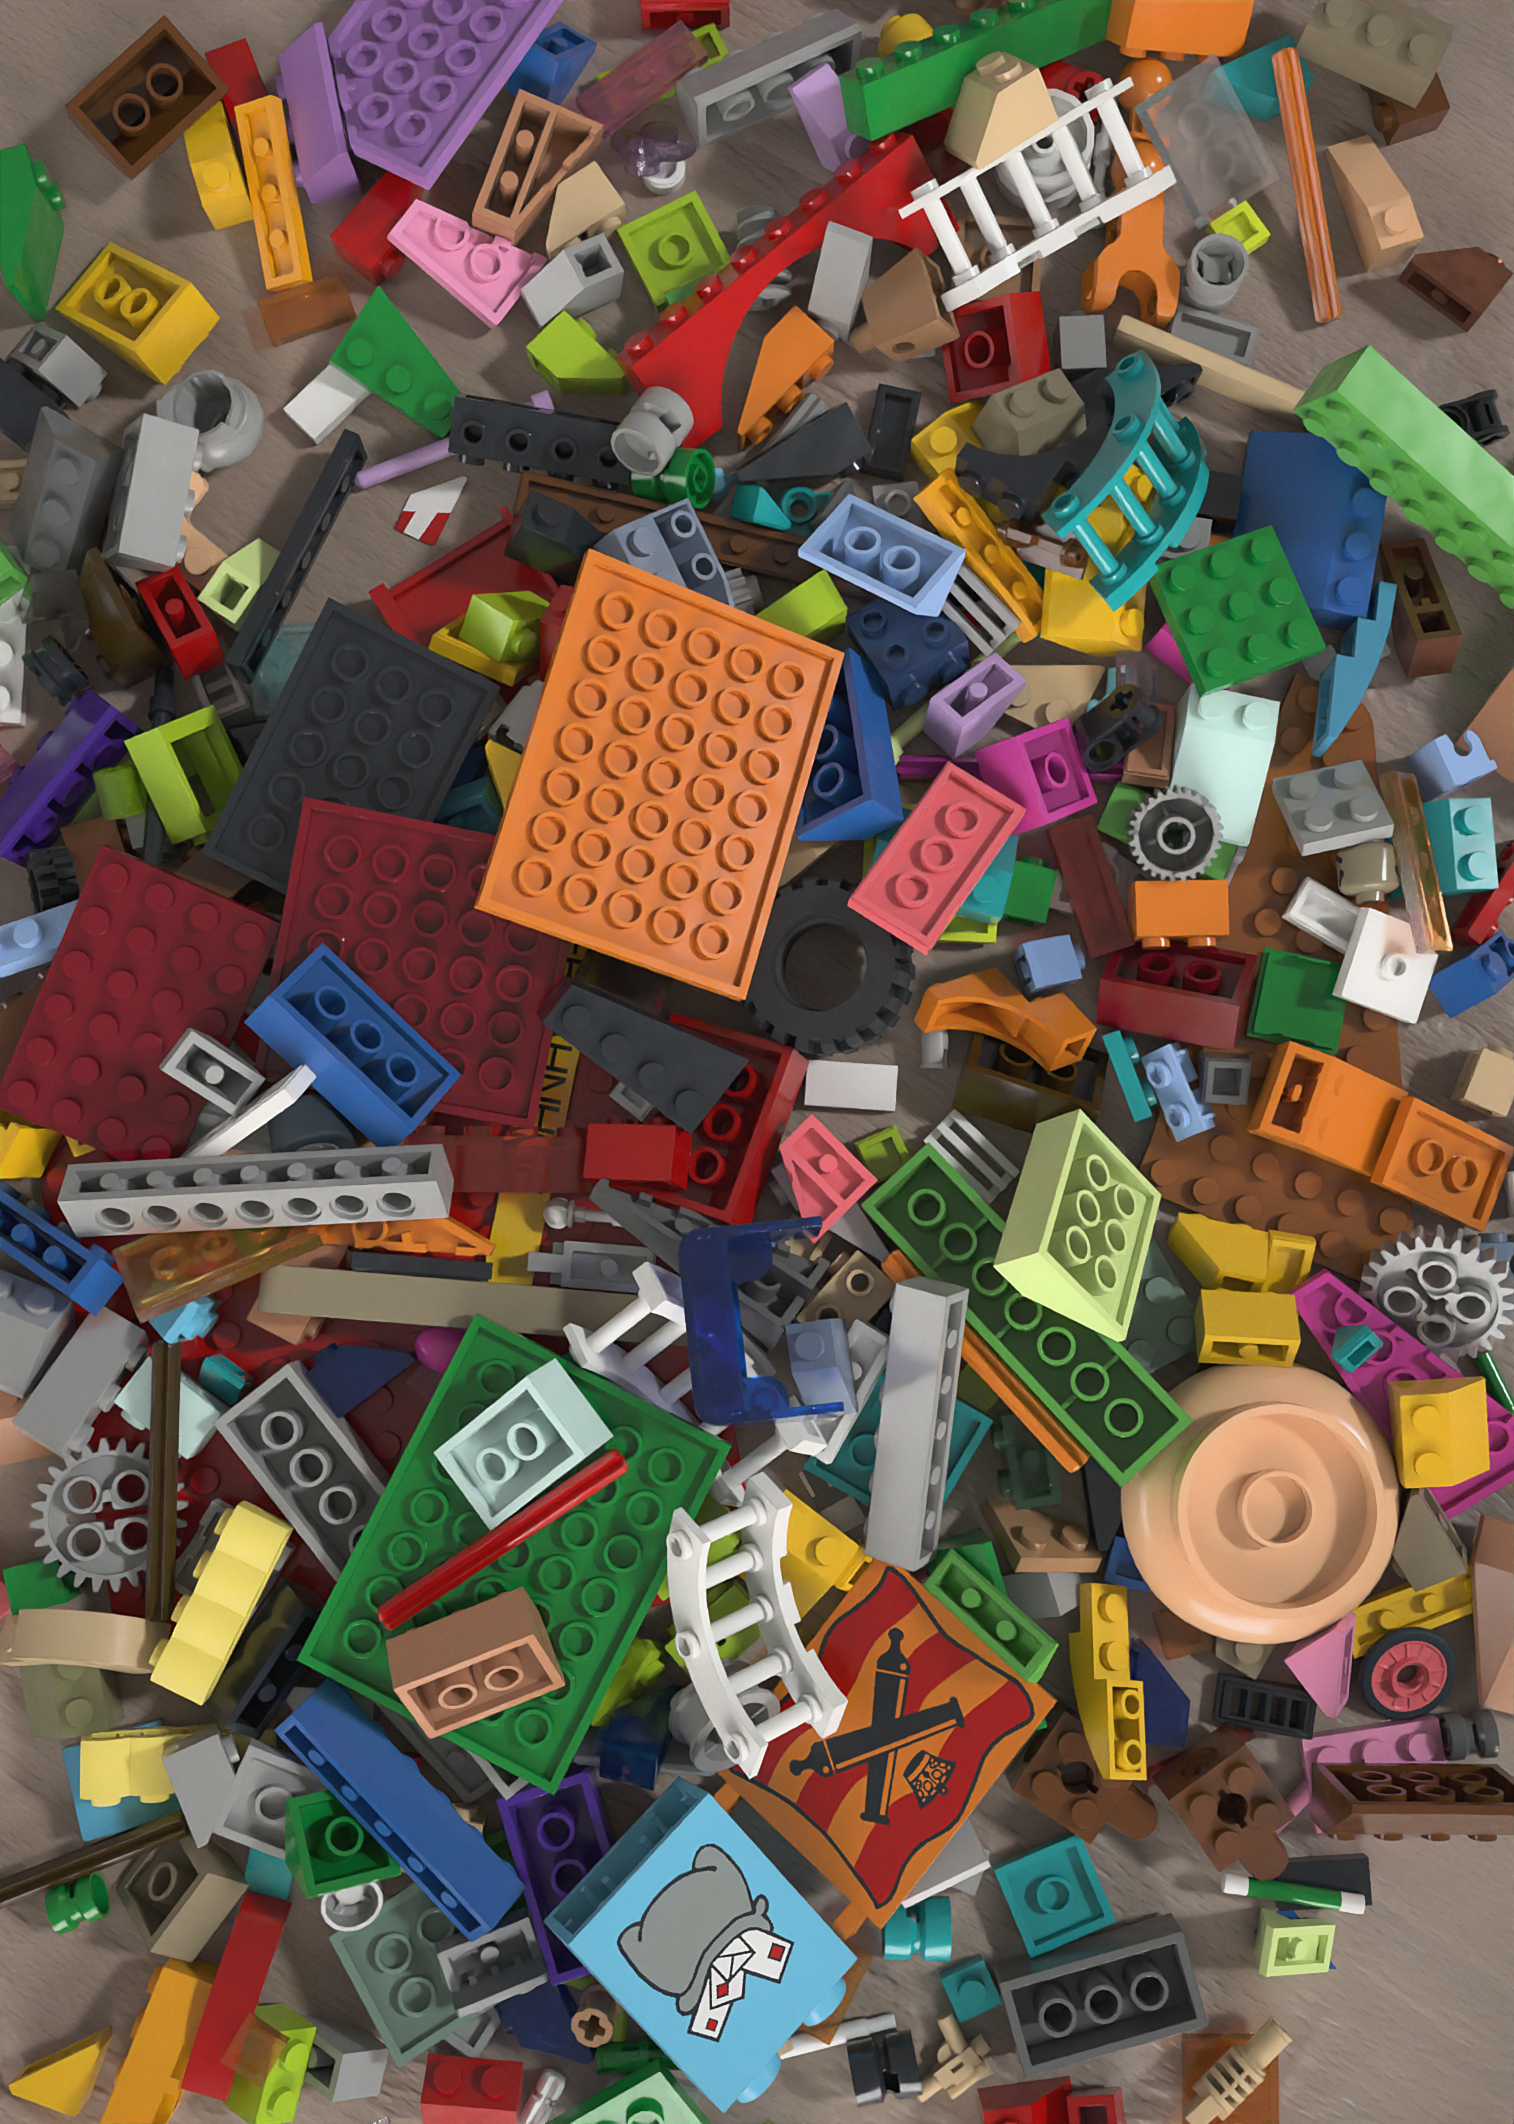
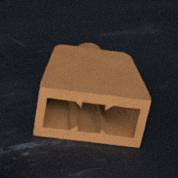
(906, 311)

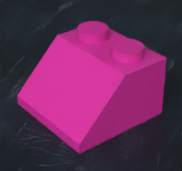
(1039, 773)

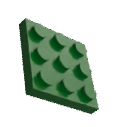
(1236, 611)

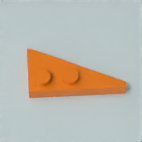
(409, 1235)

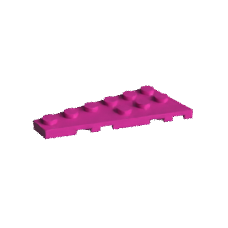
(1328, 1304)

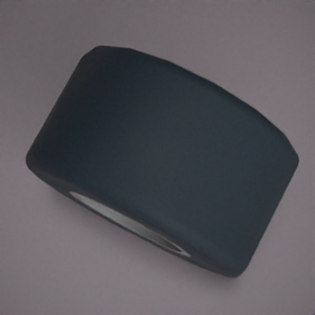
(311, 1126)

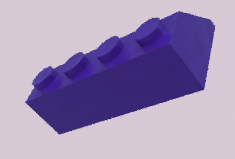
(60, 776)

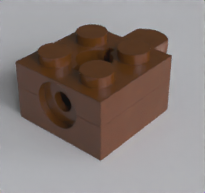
(1066, 1784)
(1228, 1804)

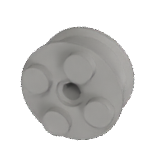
(693, 1726)

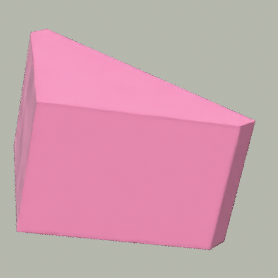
(1325, 1663)

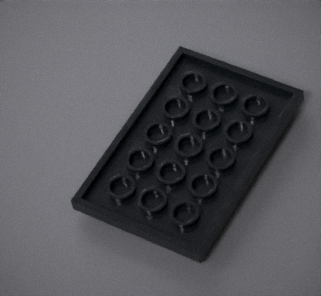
(355, 726)

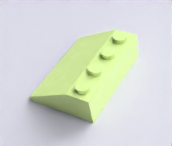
(1079, 1226)

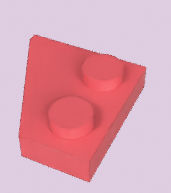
(822, 1173)

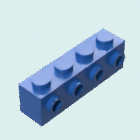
(55, 1252)

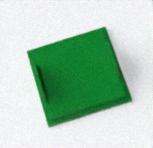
(1297, 1001)

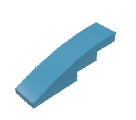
(1350, 672)

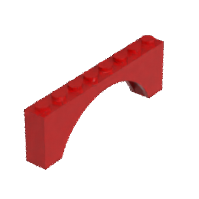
(694, 337)

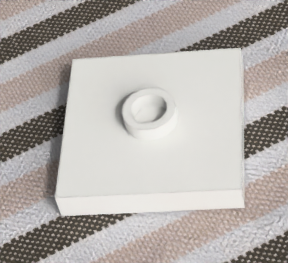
(1384, 968)

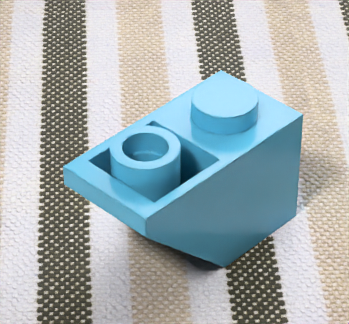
(188, 1320)

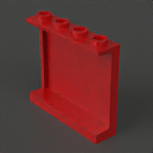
(446, 586)

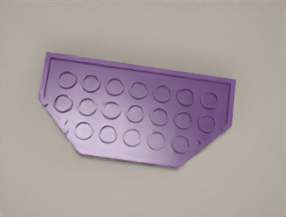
(426, 73)

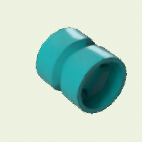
(919, 1929)

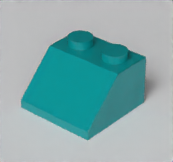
(1461, 846)

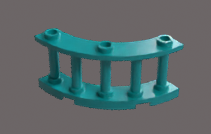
(1175, 473)

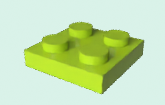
(673, 247)

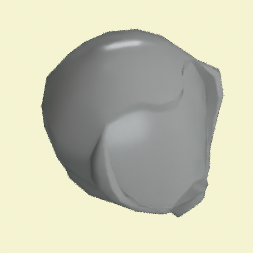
(222, 410)

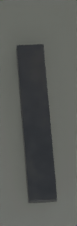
(296, 558)

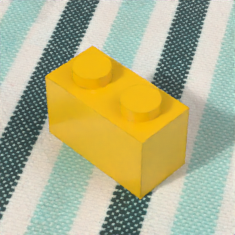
(1246, 1328)

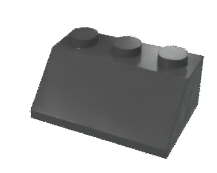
(64, 493)

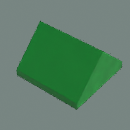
(330, 1847)

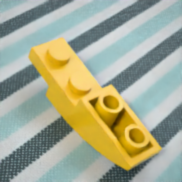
(1105, 1696)

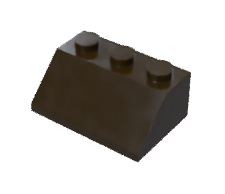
(1018, 1092)

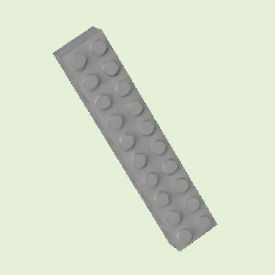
(316, 1477)

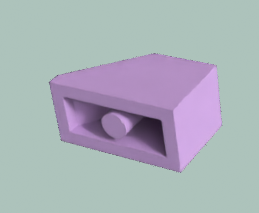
(823, 115)
(972, 705)

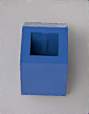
(1474, 975)

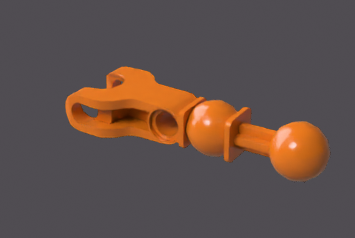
(1134, 240)

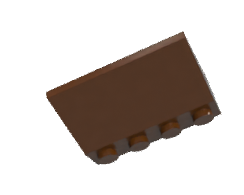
(1412, 1800)

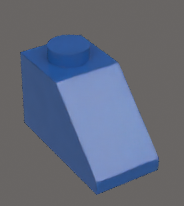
(552, 63)

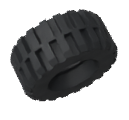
(866, 1012)

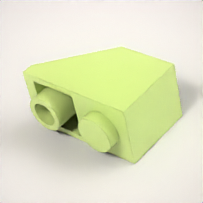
(238, 583)

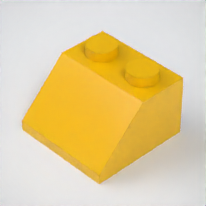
(1439, 1430)
(814, 1554)

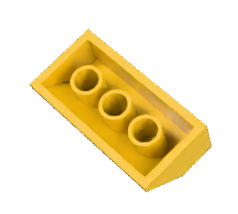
(1073, 609)

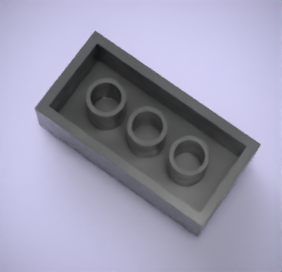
(1100, 1995)

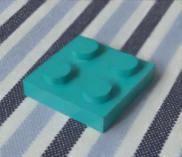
(1054, 1893)

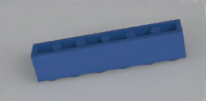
(401, 1809)

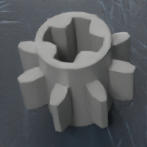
(745, 591)

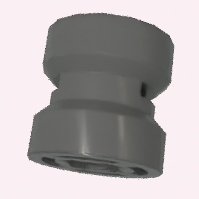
(1469, 1735)

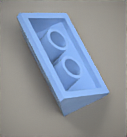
(885, 556)

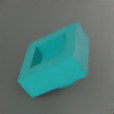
(970, 1988)

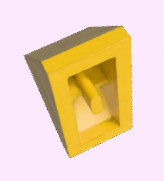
(64, 2077)

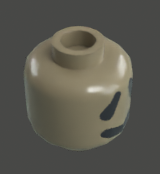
(1367, 871)

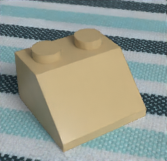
(998, 109)

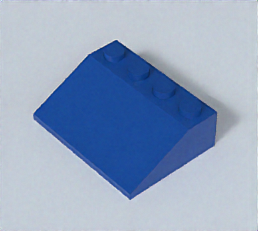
(1321, 515)

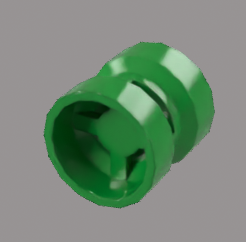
(77, 1902)

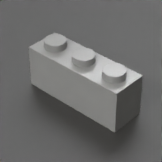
(82, 1382)

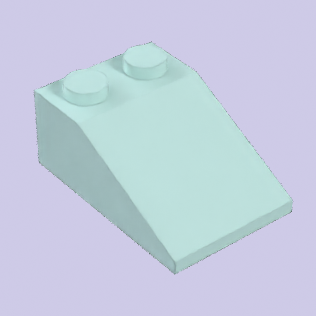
(1224, 754)
(523, 1443)

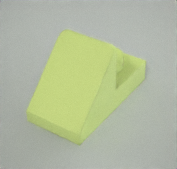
(1292, 1945)

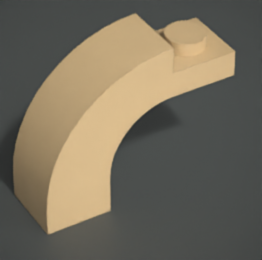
(80, 1640)

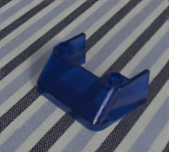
(710, 1269)

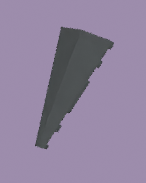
(763, 1304)

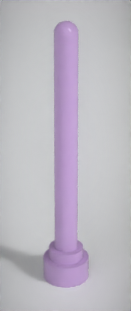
(424, 455)

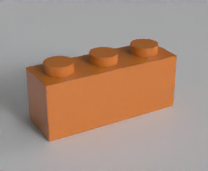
(1179, 27)

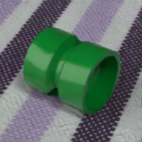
(686, 475)

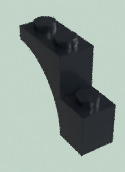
(1027, 482)

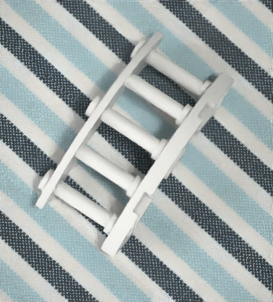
(1048, 232)
(662, 1295)
(771, 1605)

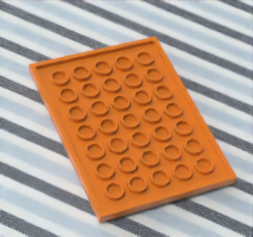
(661, 778)

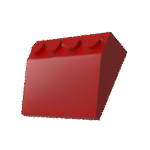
(741, 1132)

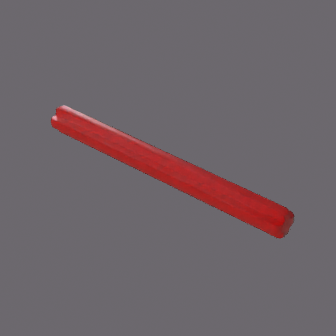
(502, 1539)

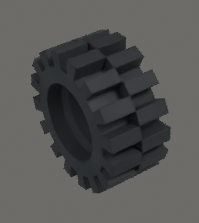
(51, 877)

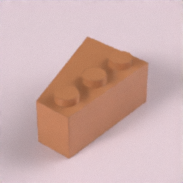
(534, 155)

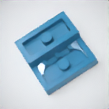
(107, 1820)

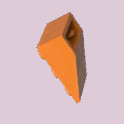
(1325, 1107)

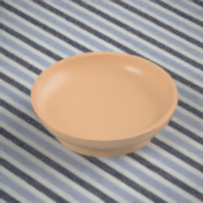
(1266, 1505)

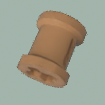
(594, 2020)

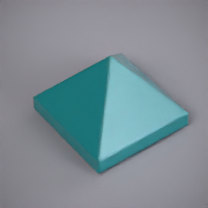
(1354, 1346)

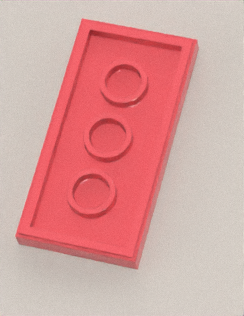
(936, 858)

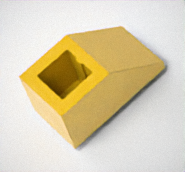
(1220, 1252)

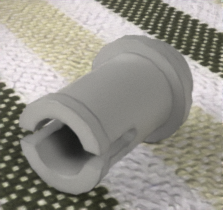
(935, 1049)

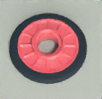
(1424, 1691)

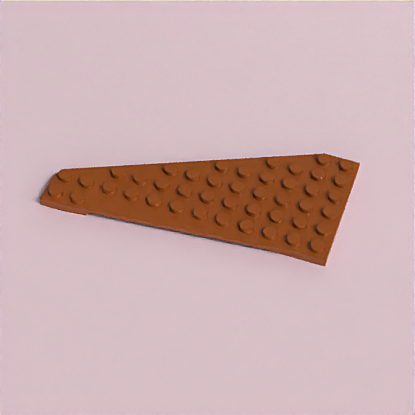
(1235, 1172)

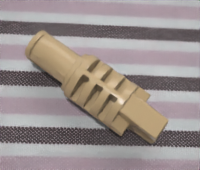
(1236, 2074)

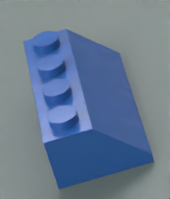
(854, 771)
(356, 1046)

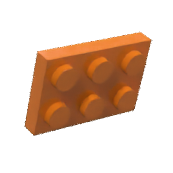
(1442, 1164)

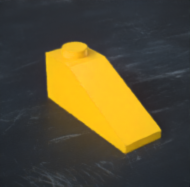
(218, 169)

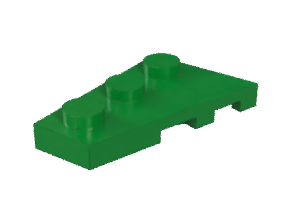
(396, 366)

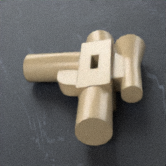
(958, 2058)

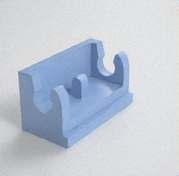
(1443, 771)

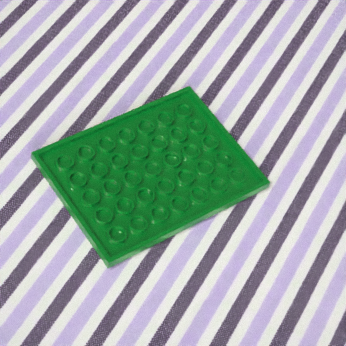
(584, 1571)

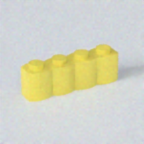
(221, 1603)
(131, 1761)

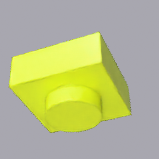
(1243, 225)

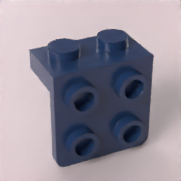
(909, 650)

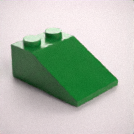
(29, 228)

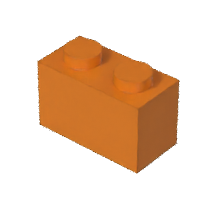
(1178, 912)

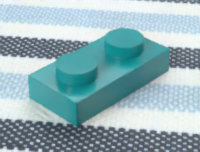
(1123, 1056)

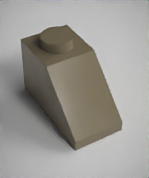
(1426, 1542)

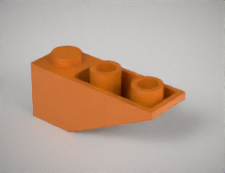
(787, 362)

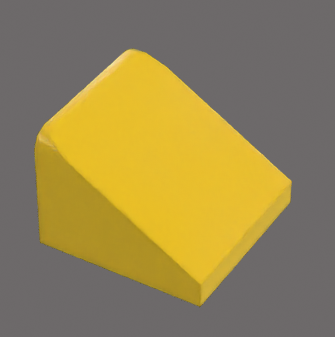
(854, 1568)

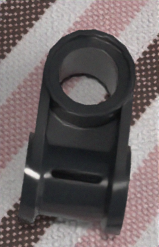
(1478, 417)
(1113, 727)

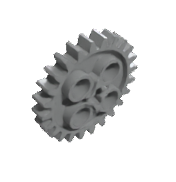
(1443, 1291)
(105, 1471)

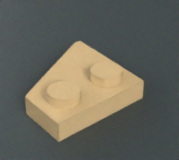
(1052, 693)

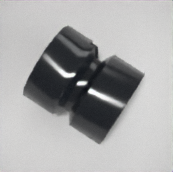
(884, 2068)

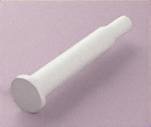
(846, 2032)

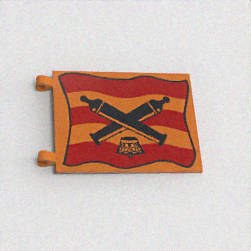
(913, 1754)

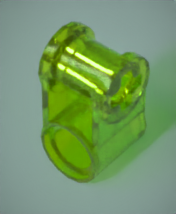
(120, 791)

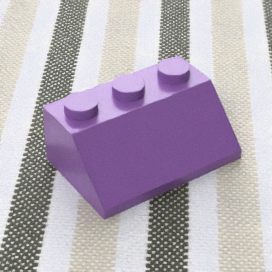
(317, 119)

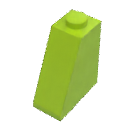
(810, 610)

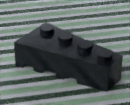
(654, 1057)

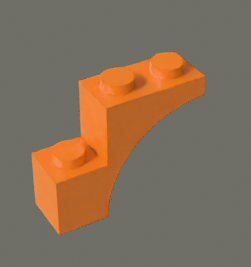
(988, 1003)

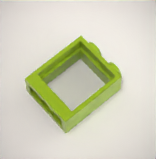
(166, 781)

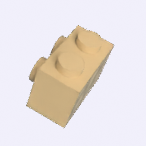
(851, 1291)

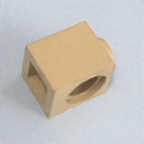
(1486, 1082)

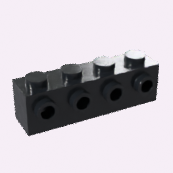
(535, 438)

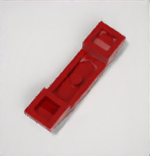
(235, 1992)

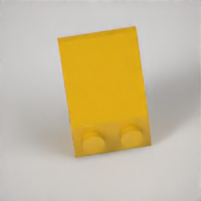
(139, 312)

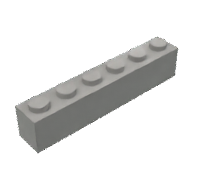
(915, 1421)

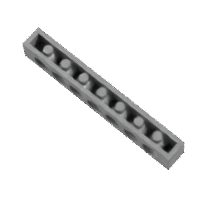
(257, 1190)

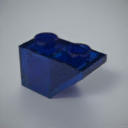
(1164, 1701)

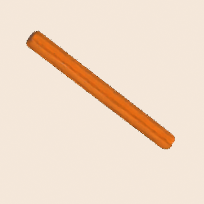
(1306, 185)
(1004, 1381)

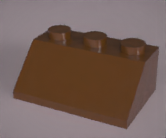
(146, 99)

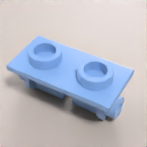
(1169, 1074)

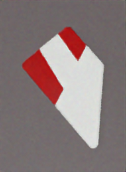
(429, 510)

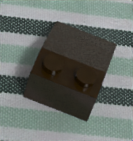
(120, 624)

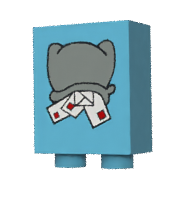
(704, 1944)

